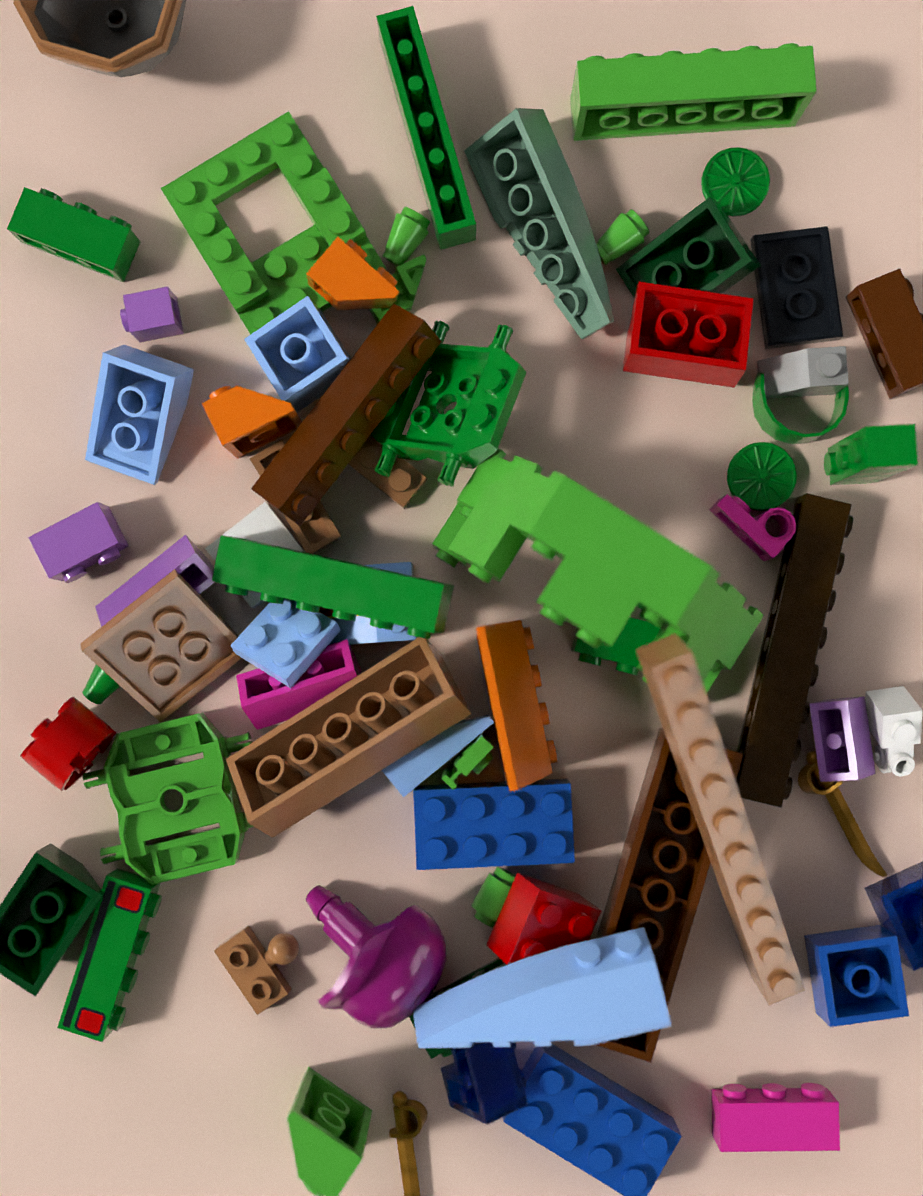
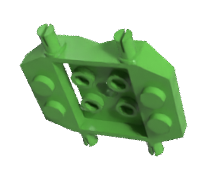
(206, 792)

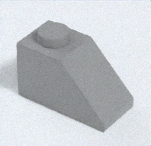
(805, 372)

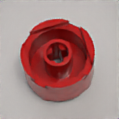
(68, 744)

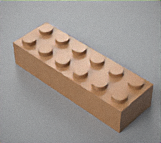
(346, 737)

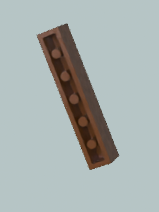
(347, 413)

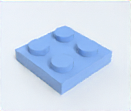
(285, 640)

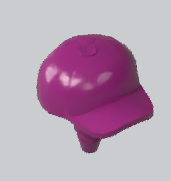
(388, 965)

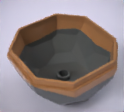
(87, 38)

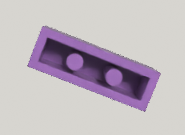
(181, 556)

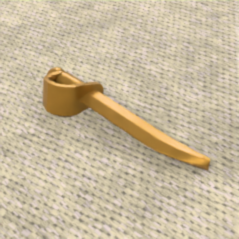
(841, 811)
(404, 1133)

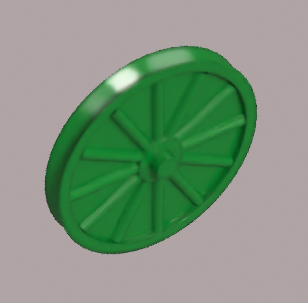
(736, 180)
(762, 475)

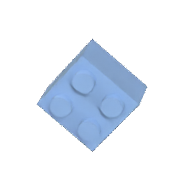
(299, 353)

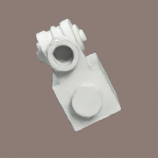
(896, 726)

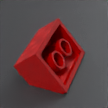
(688, 335)

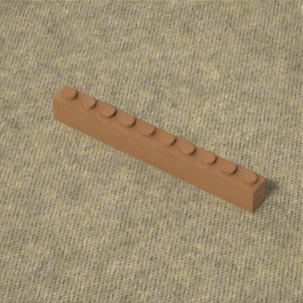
(720, 815)

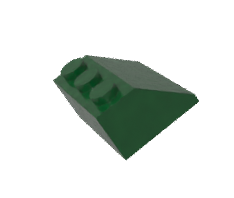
(44, 916)

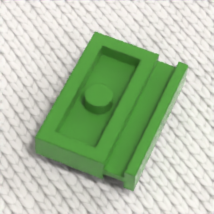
(472, 757)

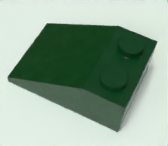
(694, 253)

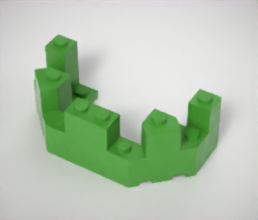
(605, 564)

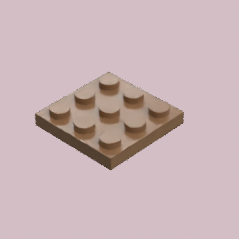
(164, 646)

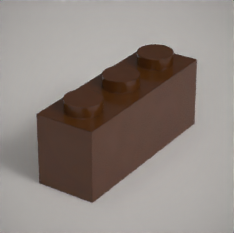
(891, 330)

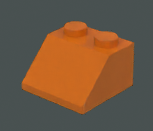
(249, 418)

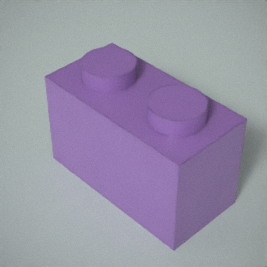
(79, 542)
(842, 739)

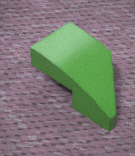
(408, 278)

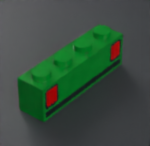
(109, 956)

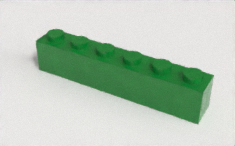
(426, 128)
(333, 584)

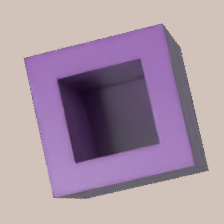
(151, 314)

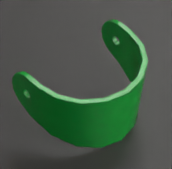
(780, 432)

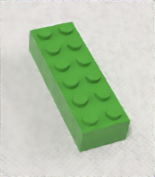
(691, 92)

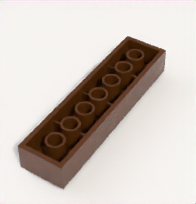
(659, 878)

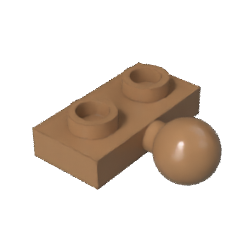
(255, 968)

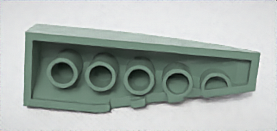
(543, 213)

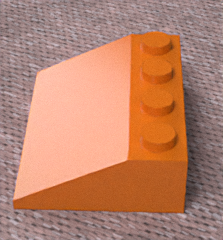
(515, 704)

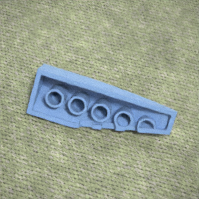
(565, 994)

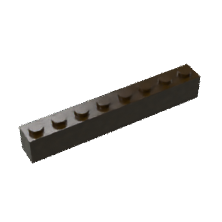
(790, 648)

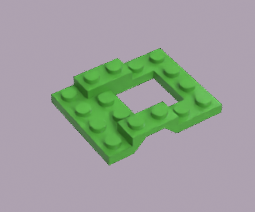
(278, 278)

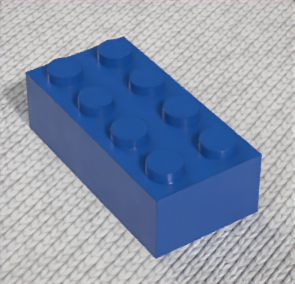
(492, 826)
(594, 1122)

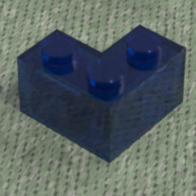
(485, 1081)

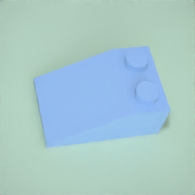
(137, 412)

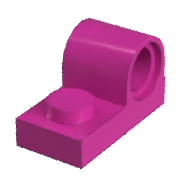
(752, 531)

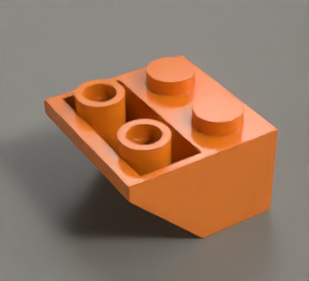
(349, 281)

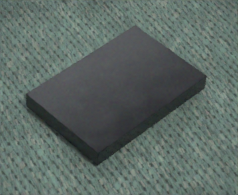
(796, 287)

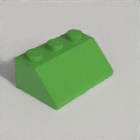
(326, 1134)

